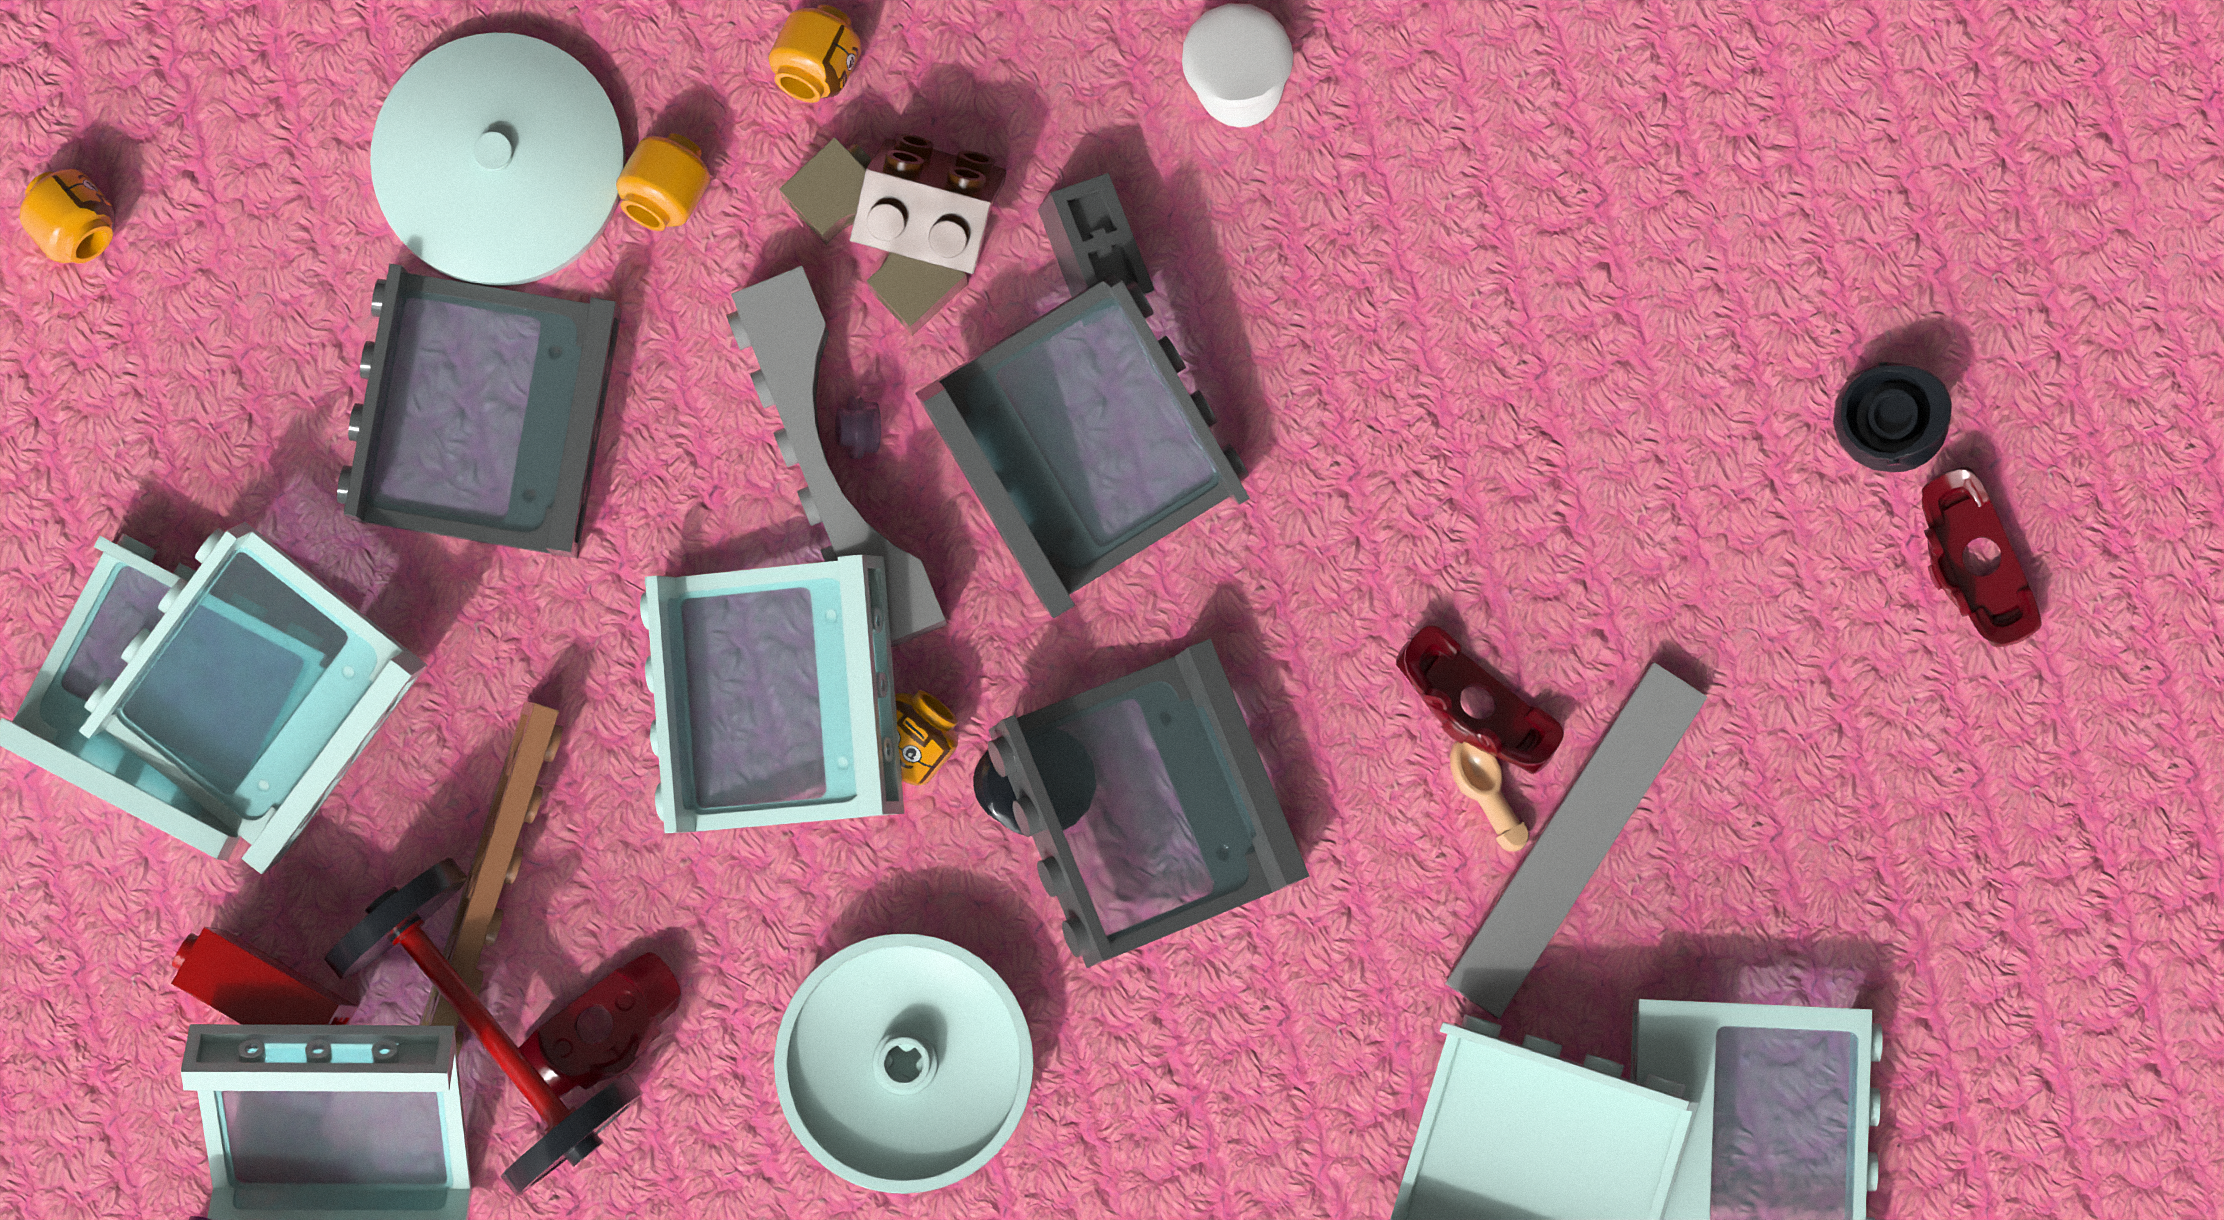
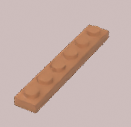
(496, 856)

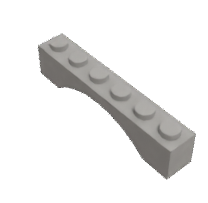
(789, 342)

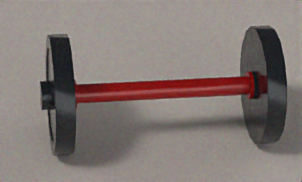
(398, 920)

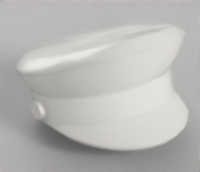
(1237, 63)

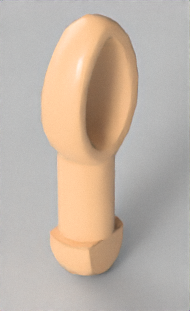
(1480, 779)

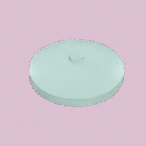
(497, 159)
(903, 1063)

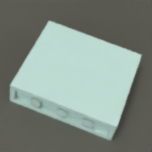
(1540, 1135)

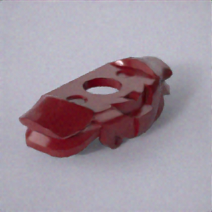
(1997, 603)
(1513, 731)
(638, 1000)

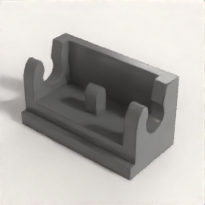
(1092, 235)

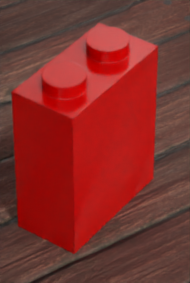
(253, 984)

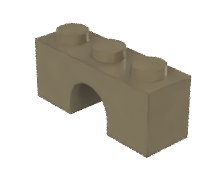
(827, 200)

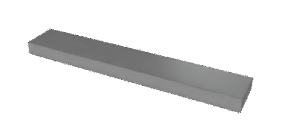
(1575, 840)

